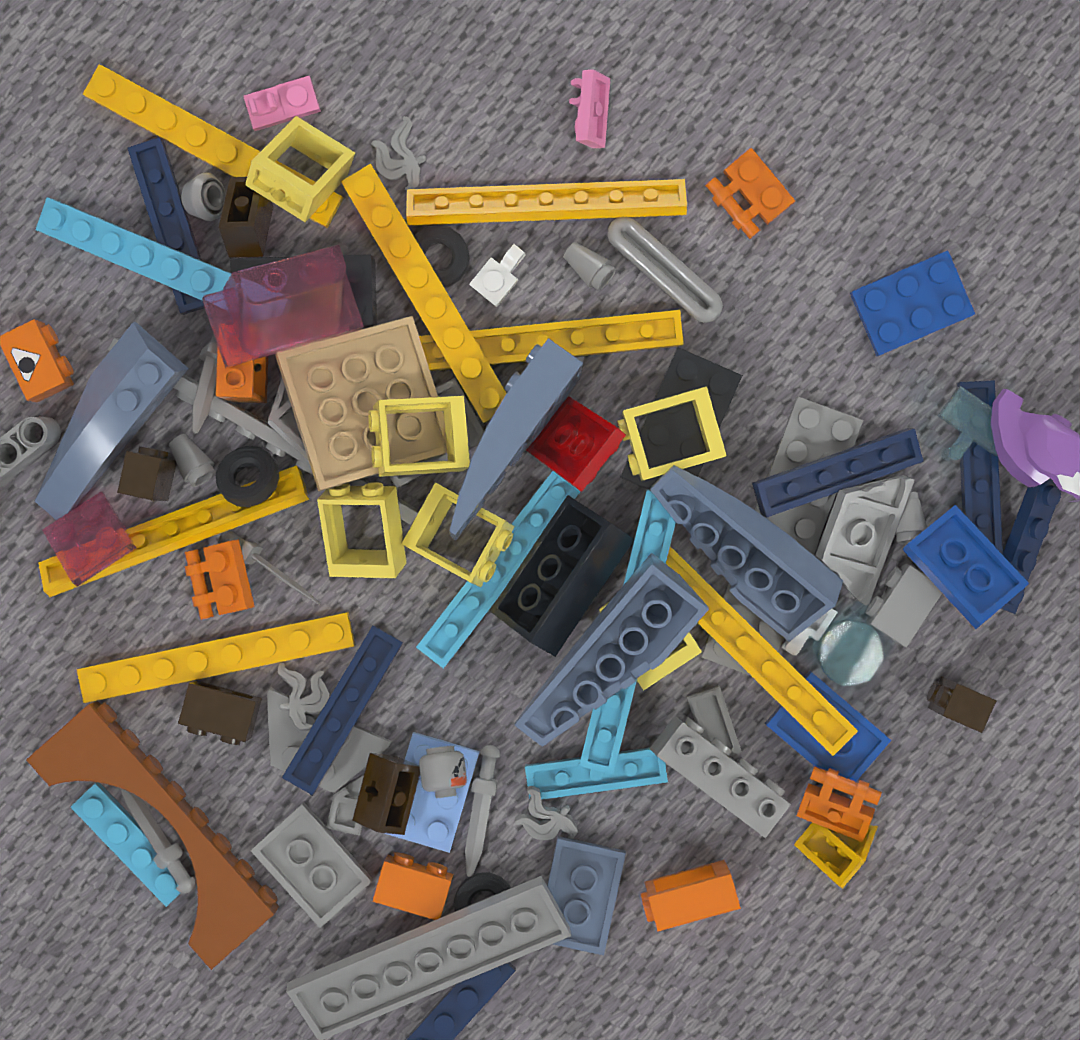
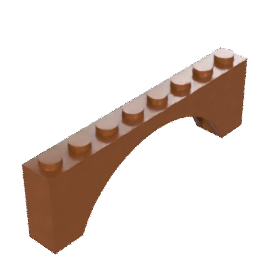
(102, 752)

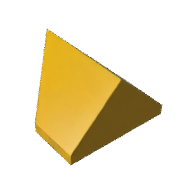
(834, 852)

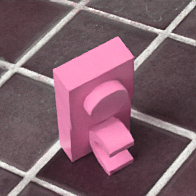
(282, 103)
(592, 108)

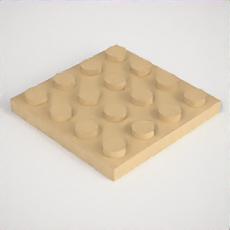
(339, 382)

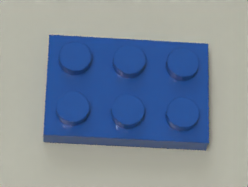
(912, 303)
(965, 566)
(853, 757)

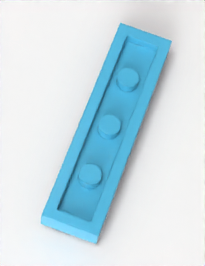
(566, 778)
(125, 839)

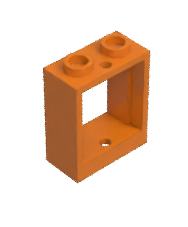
(242, 382)
(690, 895)

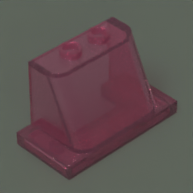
(282, 306)

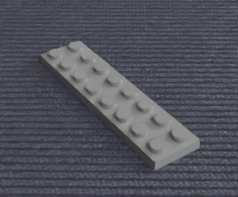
(809, 435)
(429, 958)

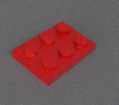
(576, 443)

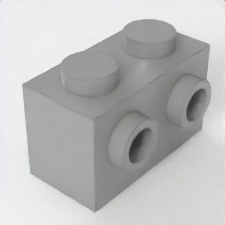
(903, 604)

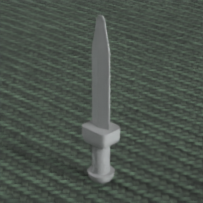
(206, 385)
(251, 554)
(484, 789)
(167, 854)

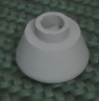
(204, 197)

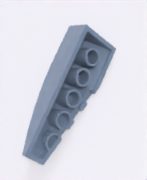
(108, 415)
(520, 416)
(756, 557)
(619, 646)

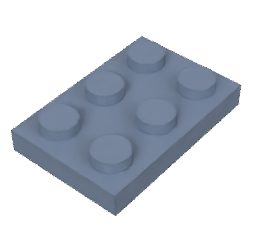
(585, 887)

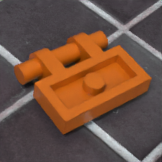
(759, 188)
(227, 578)
(835, 811)

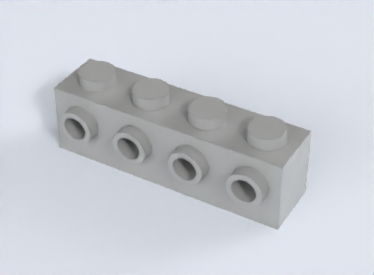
(719, 776)

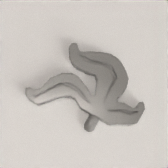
(396, 169)
(309, 705)
(554, 818)

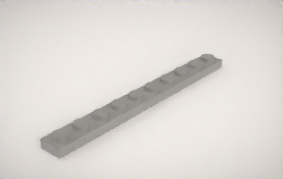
(253, 426)

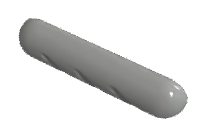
(665, 269)

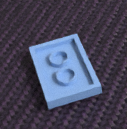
(435, 819)

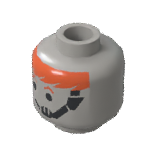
(442, 771)

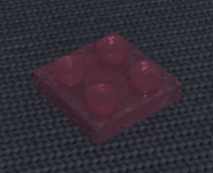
(89, 539)

